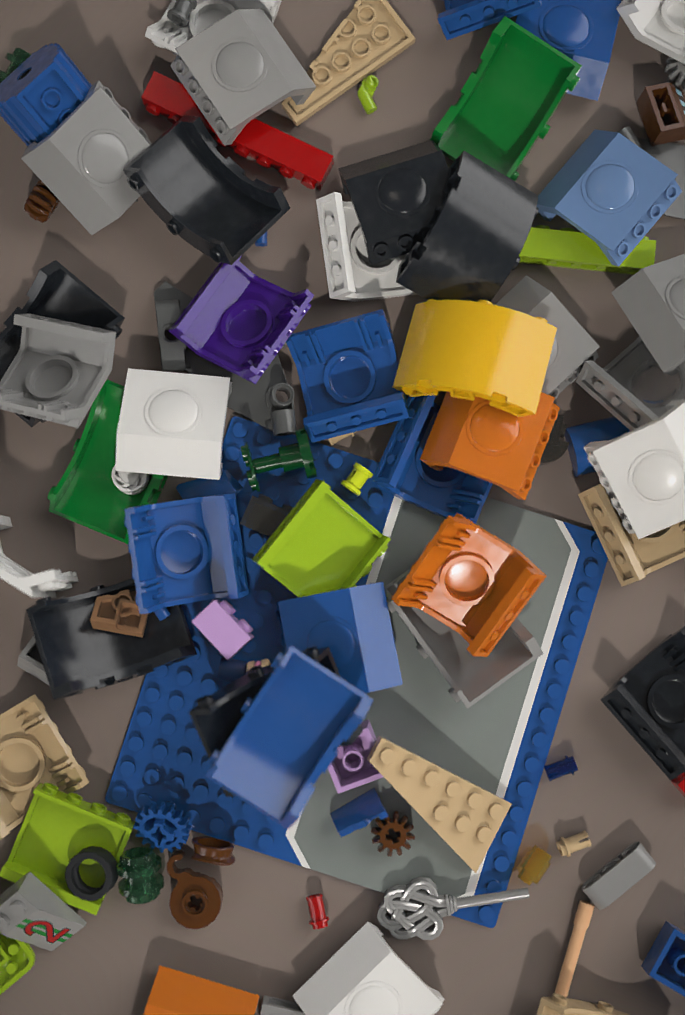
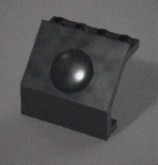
(396, 197)
(652, 703)

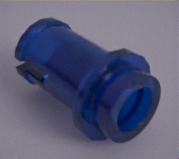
(561, 768)

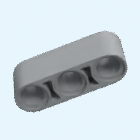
(618, 875)

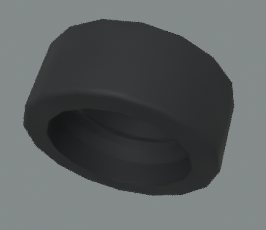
(78, 886)

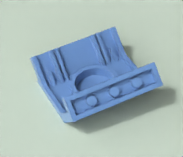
(610, 193)

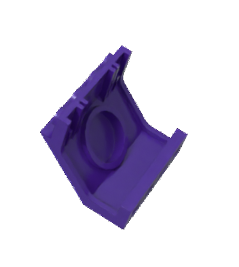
(240, 320)

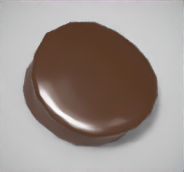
(213, 851)

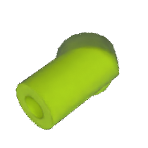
(366, 93)

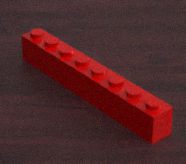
(256, 139)

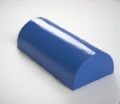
(582, 434)

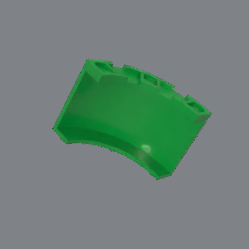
(507, 100)
(87, 488)

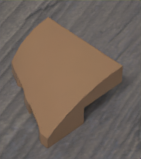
(119, 614)

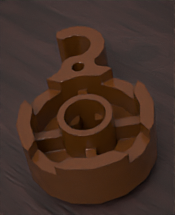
(191, 884)

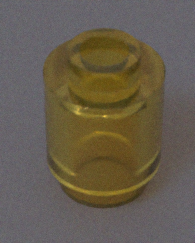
(533, 865)

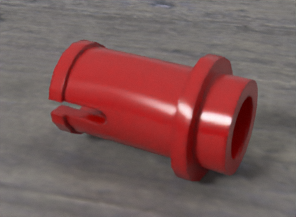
(317, 911)

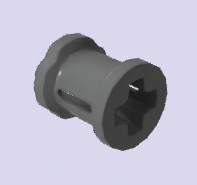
(181, 12)

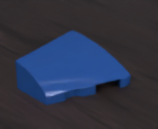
(208, 487)
(358, 813)

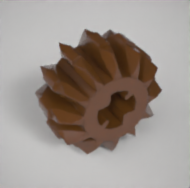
(41, 203)
(387, 841)

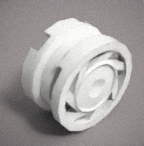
(130, 482)

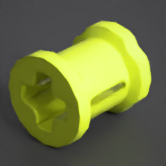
(357, 478)

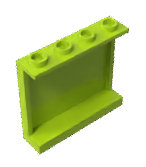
(321, 545)
(57, 830)

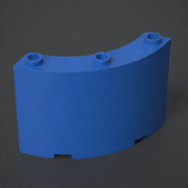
(288, 736)

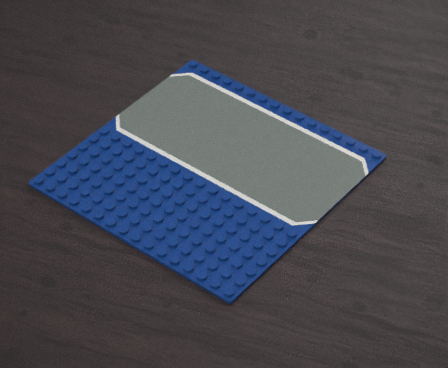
(493, 744)

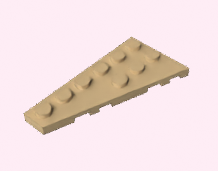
(355, 50)
(454, 807)

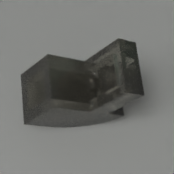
(555, 447)

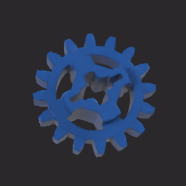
(162, 826)

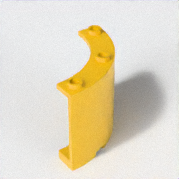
(476, 353)

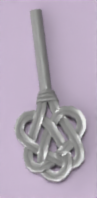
(422, 910)

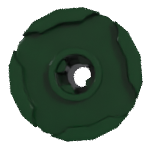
(289, 457)

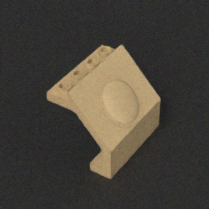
(628, 555)
(32, 755)

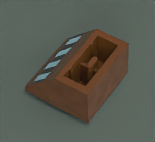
(663, 113)

